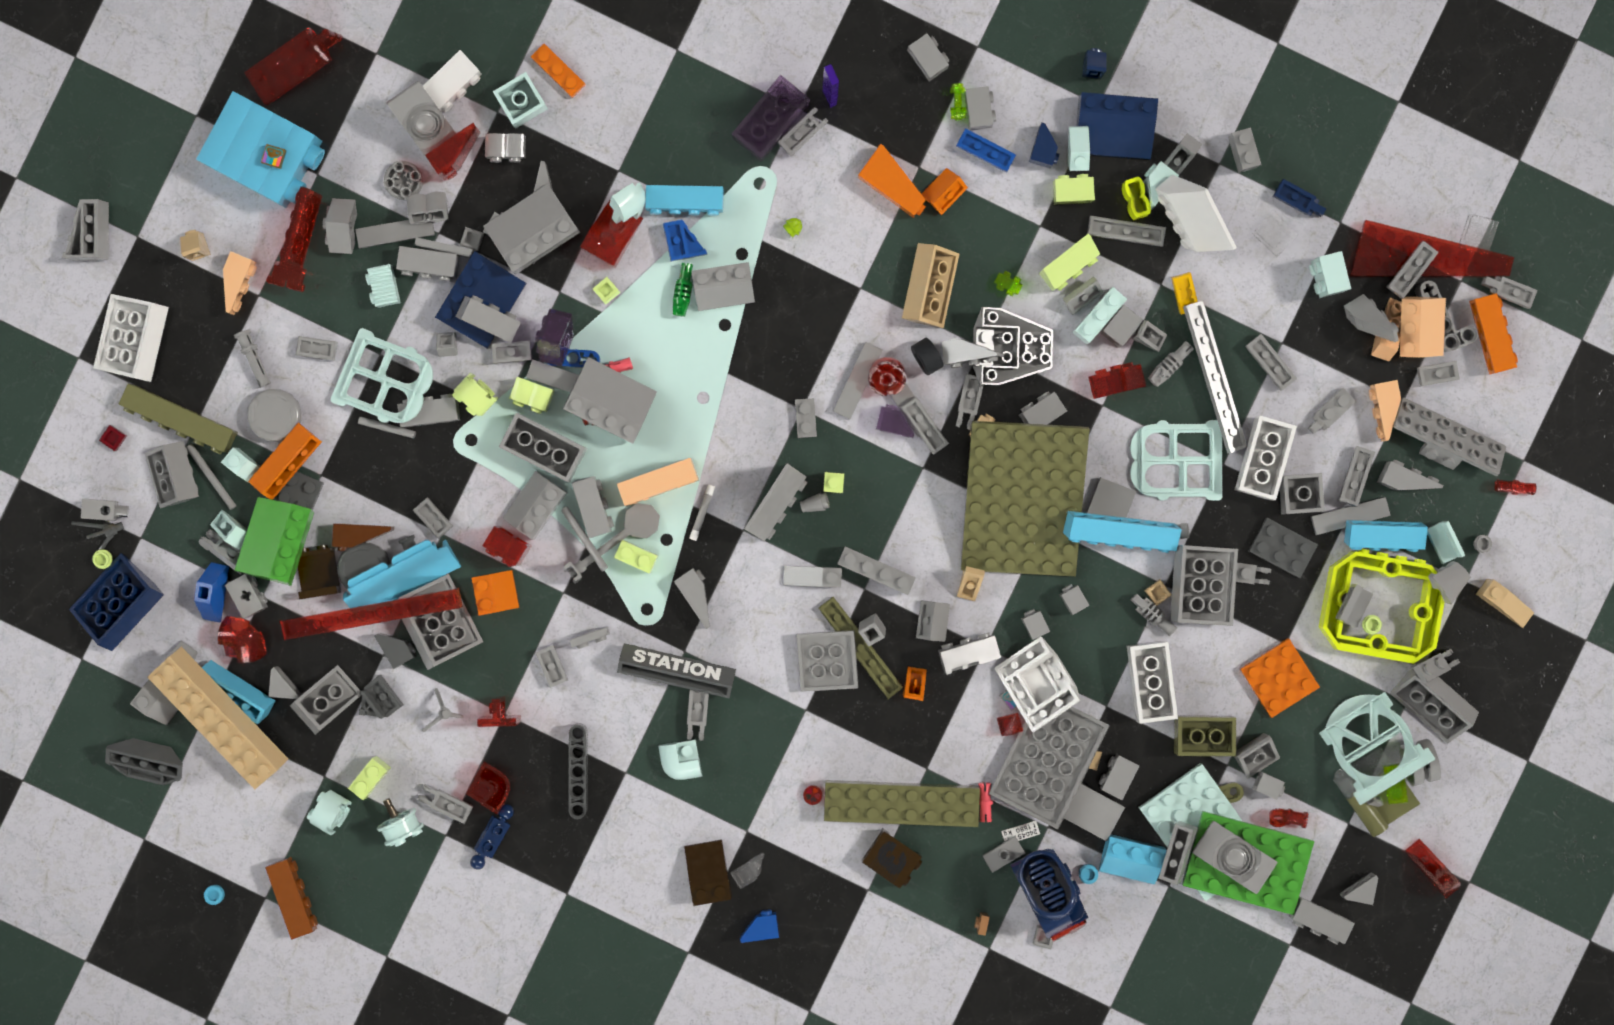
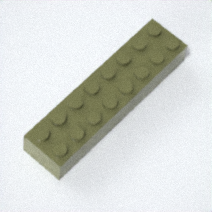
(901, 803)

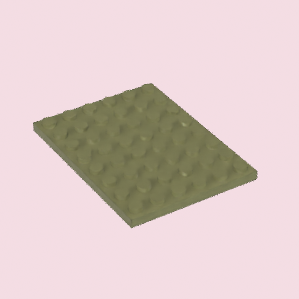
(1020, 497)

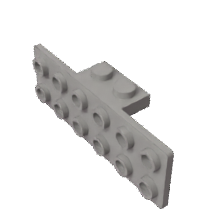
(1448, 440)

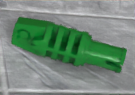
(682, 290)

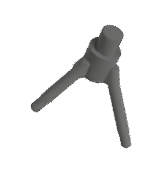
(108, 529)

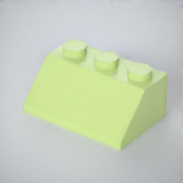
(1070, 263)

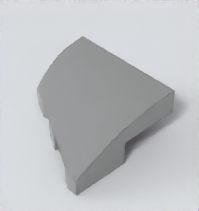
(1450, 581)

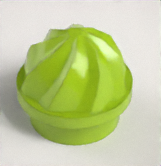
(793, 226)

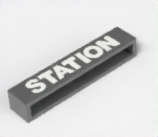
(676, 670)

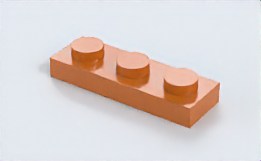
(558, 70)

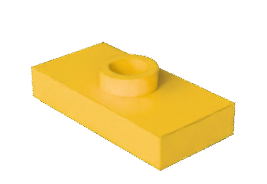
(1184, 290)

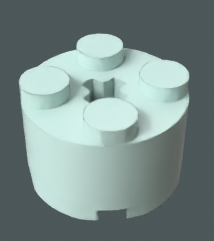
(329, 811)

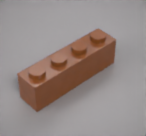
(291, 897)

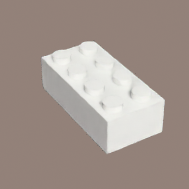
(1265, 458)
(1152, 682)

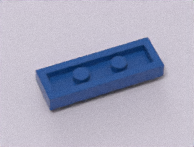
(986, 150)

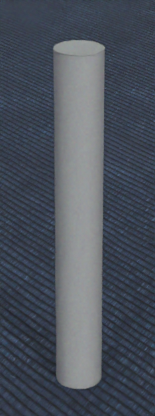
(387, 427)

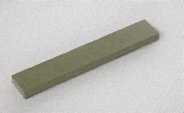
(865, 654)

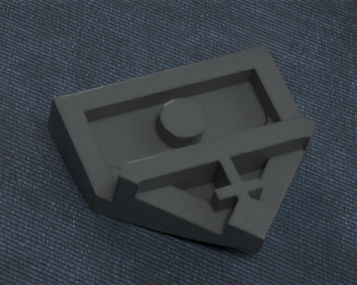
(379, 699)

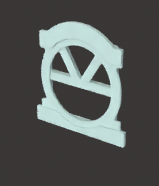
(1370, 786)

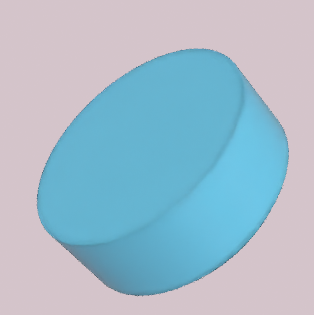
(1088, 874)
(214, 894)

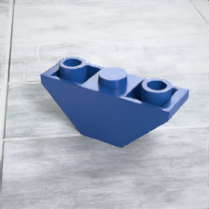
(211, 592)

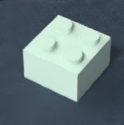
(520, 100)
(1330, 274)

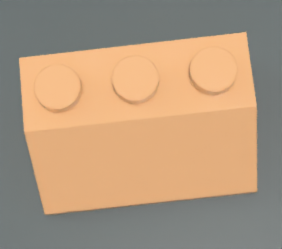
(1422, 327)

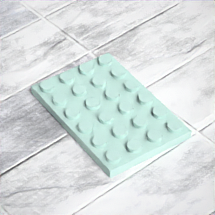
(1185, 802)

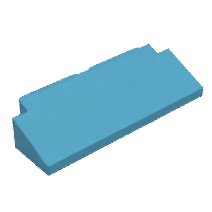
(405, 574)

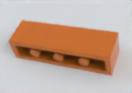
(1493, 333)
(285, 461)

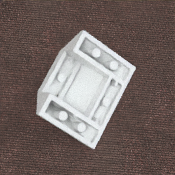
(1038, 683)

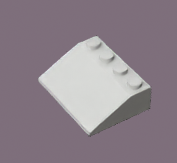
(1194, 215)
(130, 337)

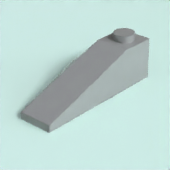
(153, 702)

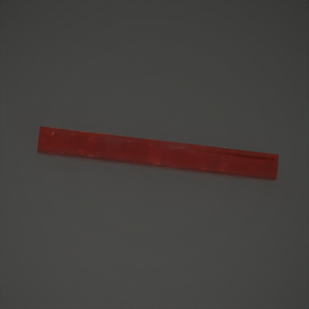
(371, 614)

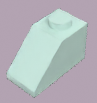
(1078, 148)
(240, 464)
(229, 529)

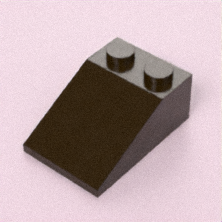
(707, 872)

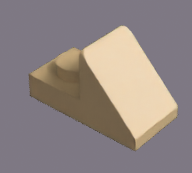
(970, 583)

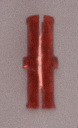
(1515, 487)

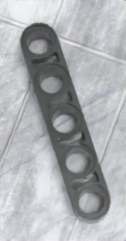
(575, 780)

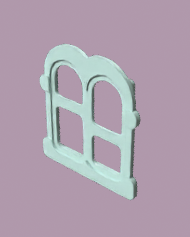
(413, 391)
(1144, 460)

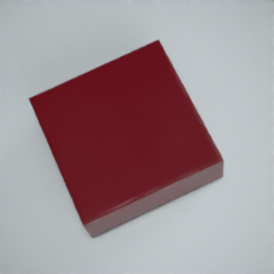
(113, 438)

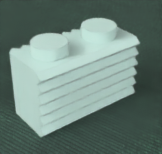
(383, 286)

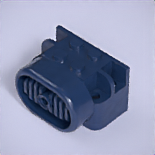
(1050, 891)

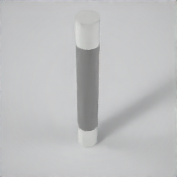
(702, 512)

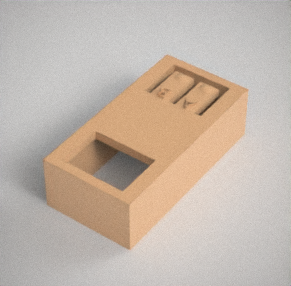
(658, 482)

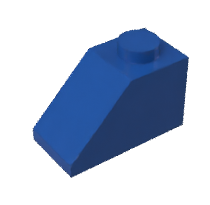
(762, 927)

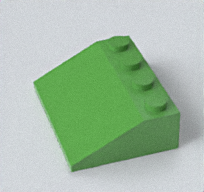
(274, 540)

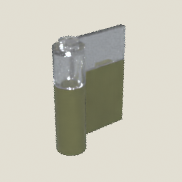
(1374, 818)

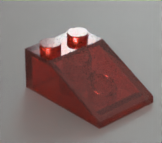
(452, 153)
(610, 240)

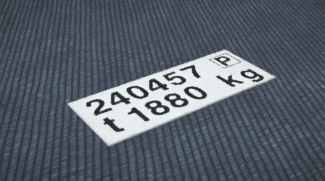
(1021, 832)

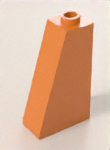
(890, 181)

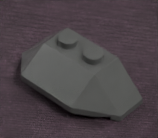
(145, 761)

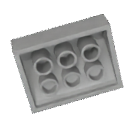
(531, 229)
(610, 400)
(775, 502)
(1204, 585)
(442, 633)

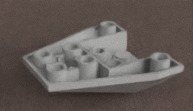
(1023, 342)

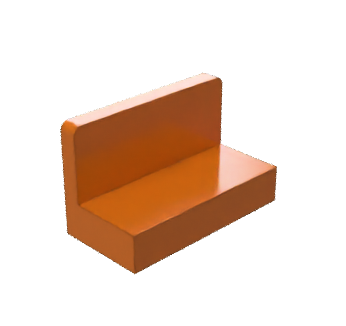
(944, 190)

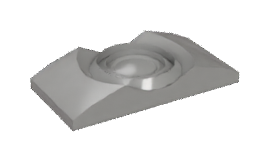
(421, 117)
(1234, 857)

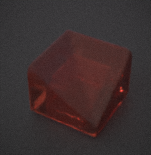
(1009, 724)

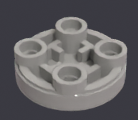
(403, 180)

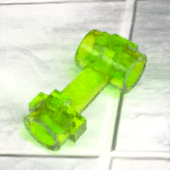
(958, 112)

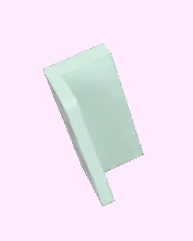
(1445, 541)

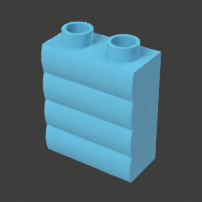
(239, 144)

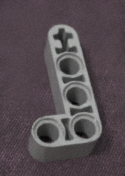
(1450, 332)

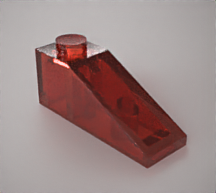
(1433, 868)

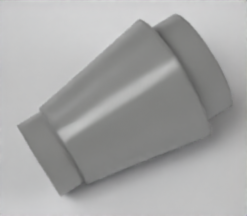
(815, 503)

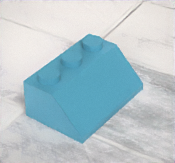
(1132, 859)

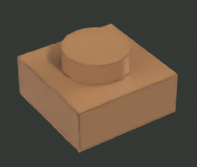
(981, 923)

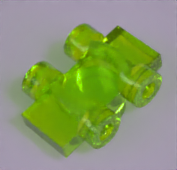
(1004, 281)

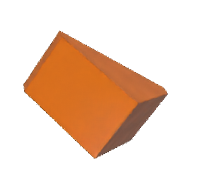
(915, 683)

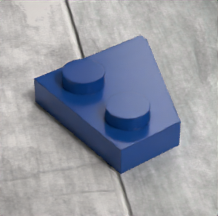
(681, 242)

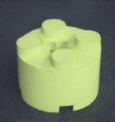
(475, 395)

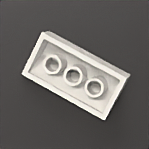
(452, 81)

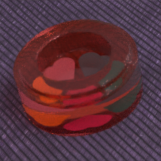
(812, 794)

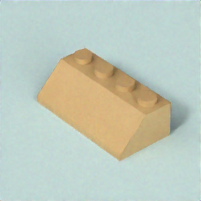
(930, 285)

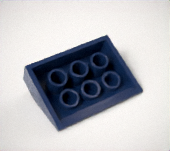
(1118, 124)
(486, 282)
(116, 602)

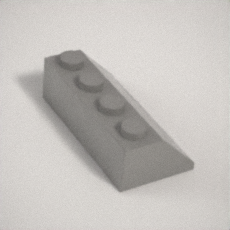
(1435, 705)

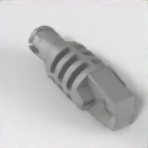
(1170, 364)
(1153, 614)

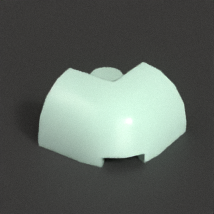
(628, 203)
(680, 760)

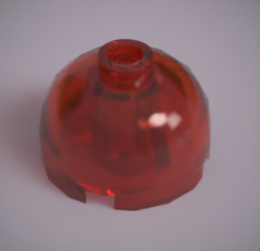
(887, 376)

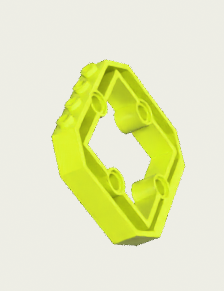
(1426, 627)

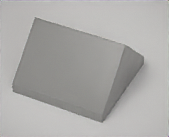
(1256, 755)

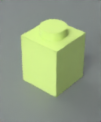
(833, 482)

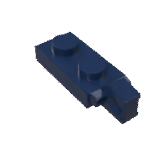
(1298, 199)

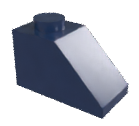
(1094, 64)
(1044, 149)

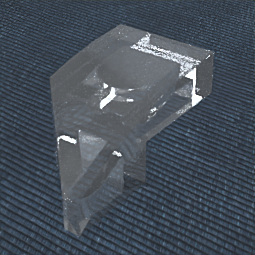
(748, 872)

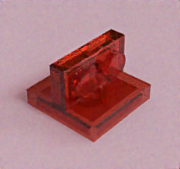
(497, 708)

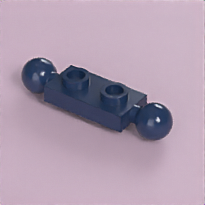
(491, 837)

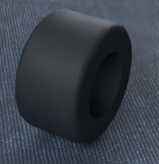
(927, 356)

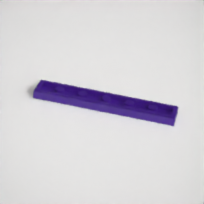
(830, 85)

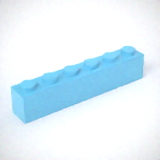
(1122, 531)

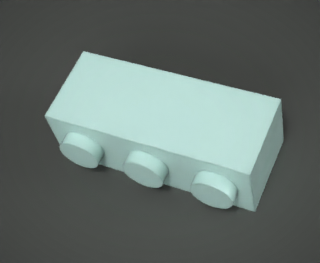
(1099, 315)

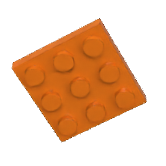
(1279, 678)

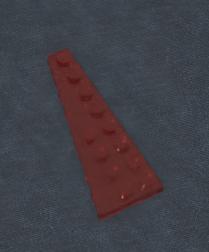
(1386, 248)

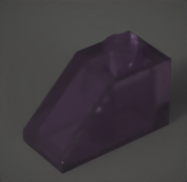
(893, 422)

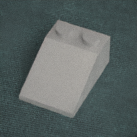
(326, 699)

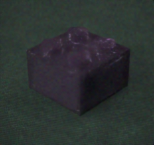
(555, 337)

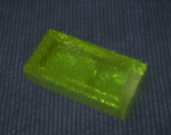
(1397, 792)

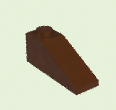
(351, 535)

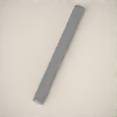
(211, 477)
(584, 538)

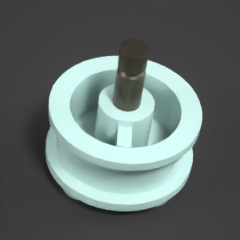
(399, 825)

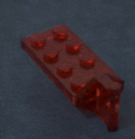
(291, 63)
(297, 242)

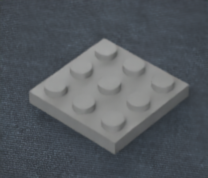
(827, 660)

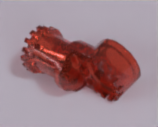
(1288, 817)

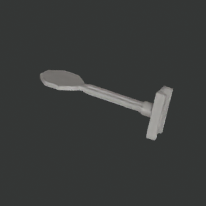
(640, 522)

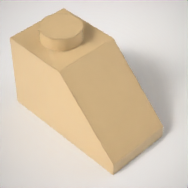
(194, 245)

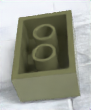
(1205, 735)

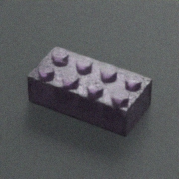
(771, 118)

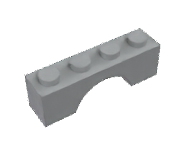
(876, 570)

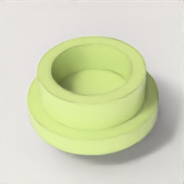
(102, 559)
(1371, 624)

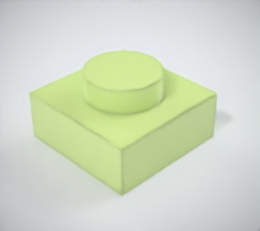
(606, 290)

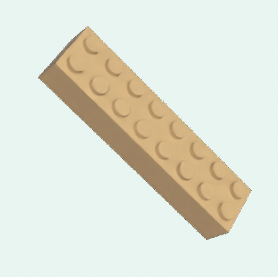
(217, 718)

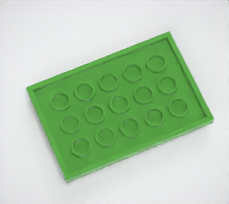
(1283, 884)

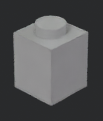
(1073, 599)
(1035, 624)
(872, 629)
(1269, 785)

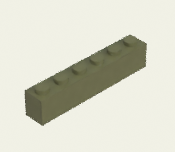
(178, 418)

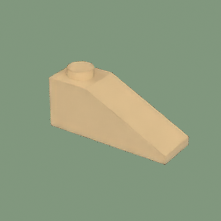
(1505, 602)

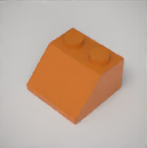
(495, 592)

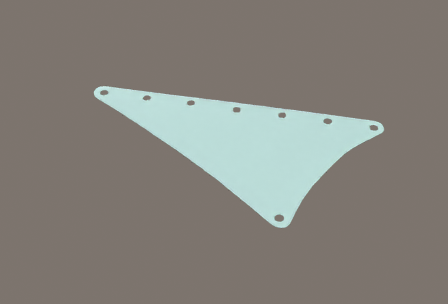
(667, 355)

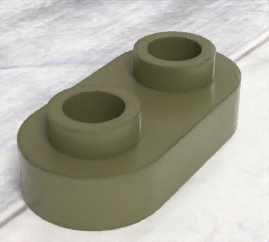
(1225, 788)

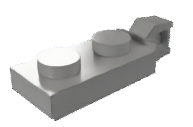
(1510, 290)
(1331, 410)

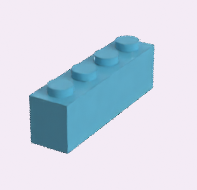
(684, 199)
(1385, 534)
(248, 698)

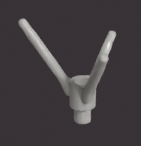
(444, 713)

